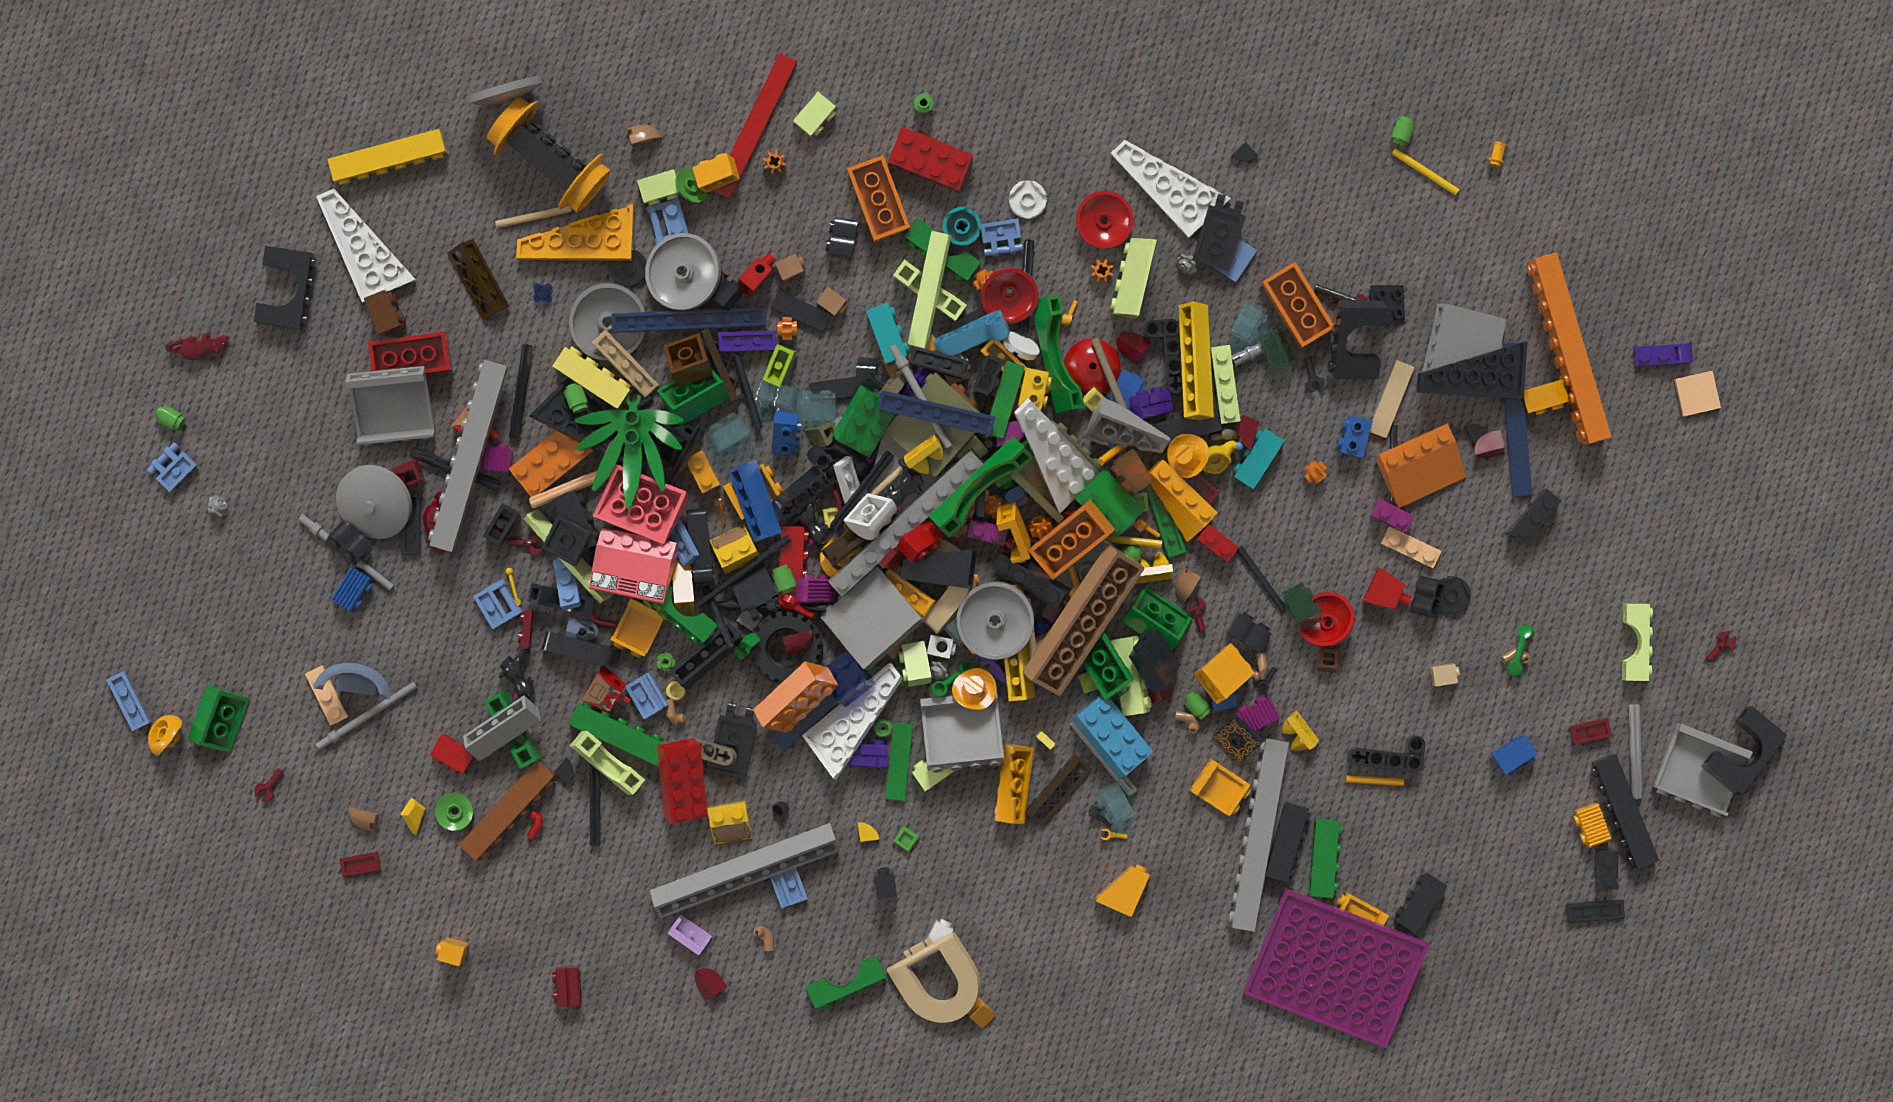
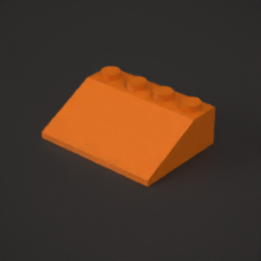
(1421, 465)

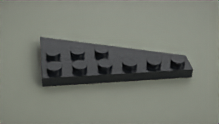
(1485, 375)
(557, 415)

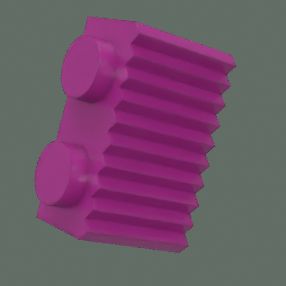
(497, 458)
(1391, 515)
(986, 532)
(814, 589)
(1259, 713)

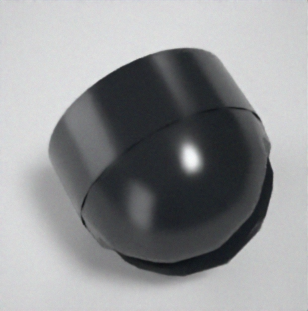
(780, 809)

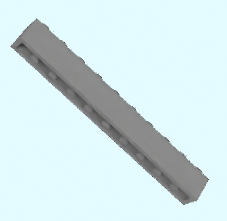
(468, 456)
(906, 521)
(1259, 834)
(744, 870)

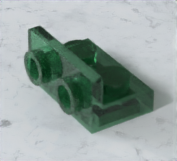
(1277, 350)

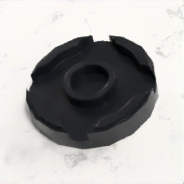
(629, 274)
(1456, 599)

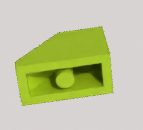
(779, 365)

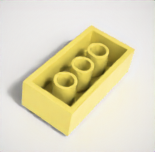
(592, 378)

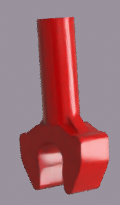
(789, 603)

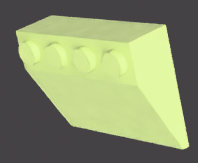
(1134, 277)

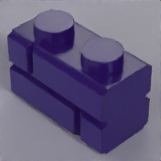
(1152, 403)
(870, 755)

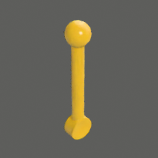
(509, 571)

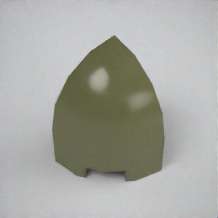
(821, 434)

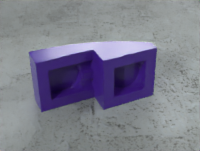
(995, 670)

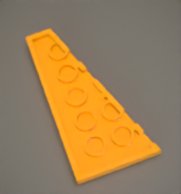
(590, 239)

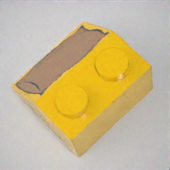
(734, 548)
(729, 822)

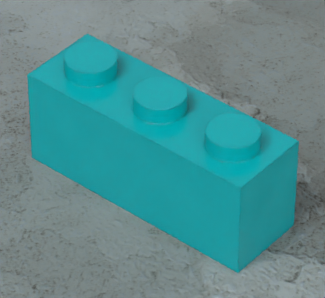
(887, 332)
(1258, 458)

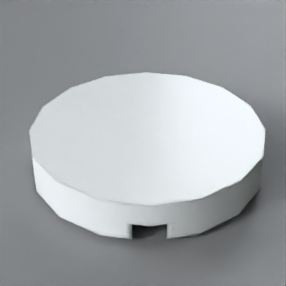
(1022, 201)
(1022, 345)

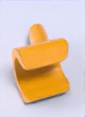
(1066, 319)
(1140, 525)
(1113, 835)

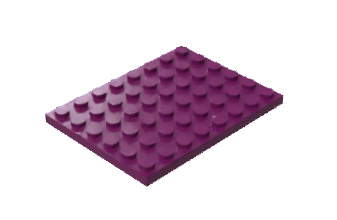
(1336, 968)

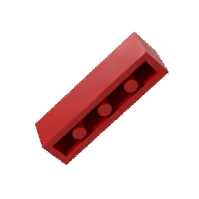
(794, 554)

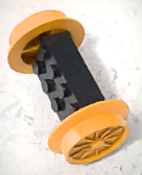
(556, 162)

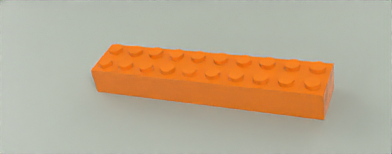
(1568, 348)

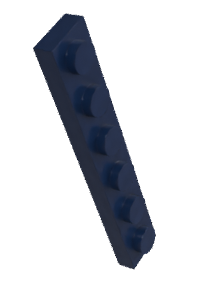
(936, 413)

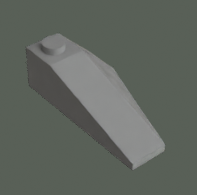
(1120, 426)

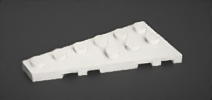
(1175, 192)
(365, 255)
(1058, 460)
(844, 728)

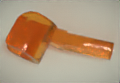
(720, 503)

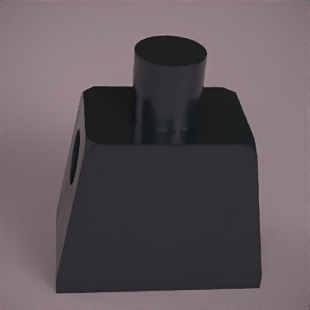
(682, 434)

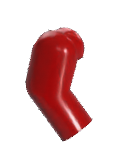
(537, 825)

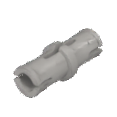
(1247, 354)

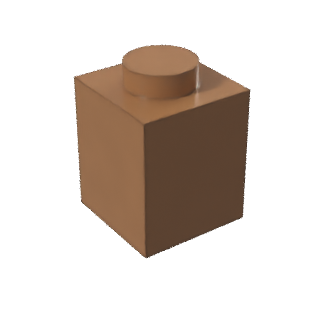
(790, 267)
(832, 302)

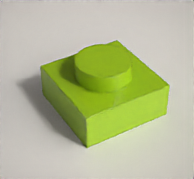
(1087, 682)

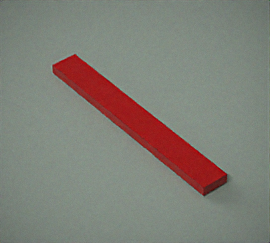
(758, 118)

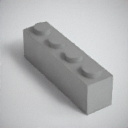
(501, 728)

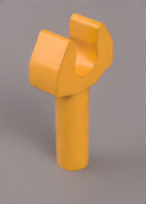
(1074, 578)

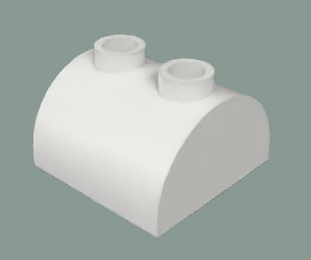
(870, 516)

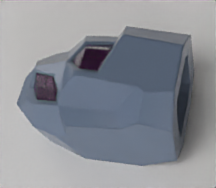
(581, 629)

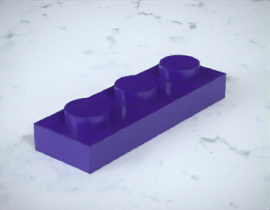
(747, 341)

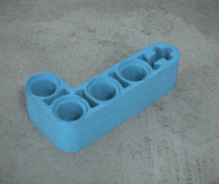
(973, 333)

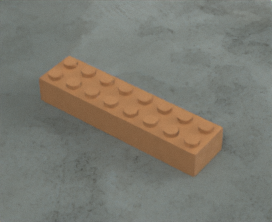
(1083, 620)

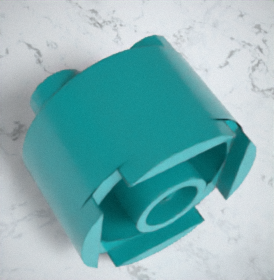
(966, 217)

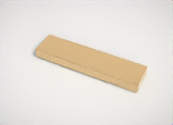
(625, 363)
(1391, 398)

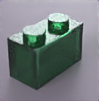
(1302, 606)

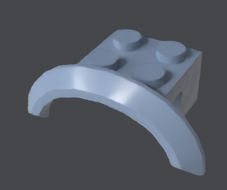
(355, 679)

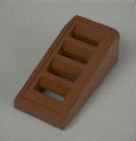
(1328, 668)

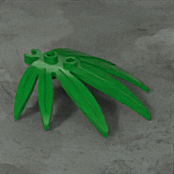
(633, 430)

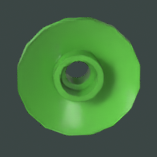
(688, 187)
(444, 811)

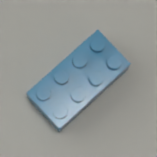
(1112, 736)

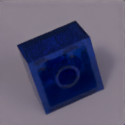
(850, 677)

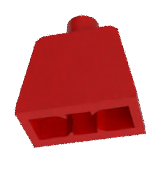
(751, 280)
(1386, 591)

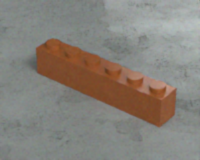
(507, 809)

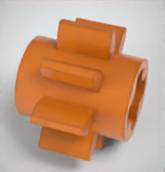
(775, 156)
(1099, 276)
(980, 278)
(787, 328)
(1315, 472)
(992, 504)
(1040, 526)

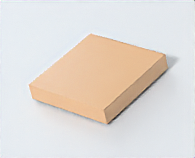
(1697, 393)

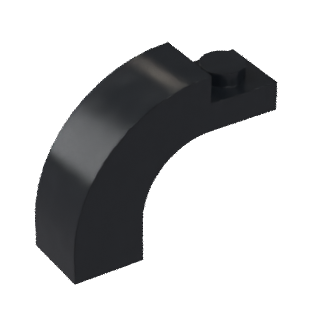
(549, 597)

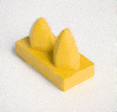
(917, 457)
(1160, 571)
(1305, 739)

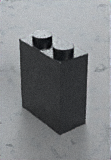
(1154, 660)

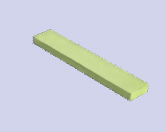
(929, 289)
(582, 571)

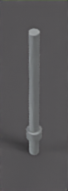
(902, 364)
(316, 528)
(334, 736)

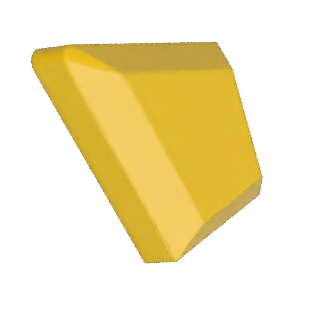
(413, 815)

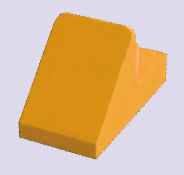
(981, 1013)

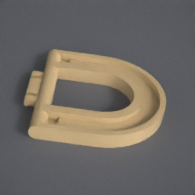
(950, 601)
(916, 996)

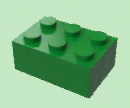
(862, 422)

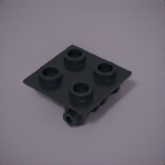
(1393, 298)

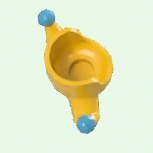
(1220, 457)

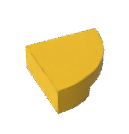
(867, 832)

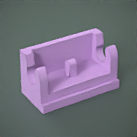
(689, 934)

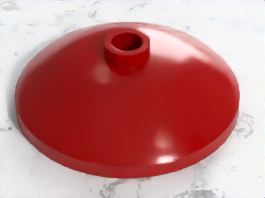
(1114, 209)
(1014, 305)
(1078, 361)
(1336, 610)

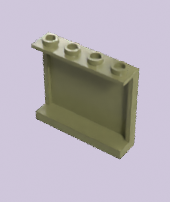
(912, 432)
(1033, 484)

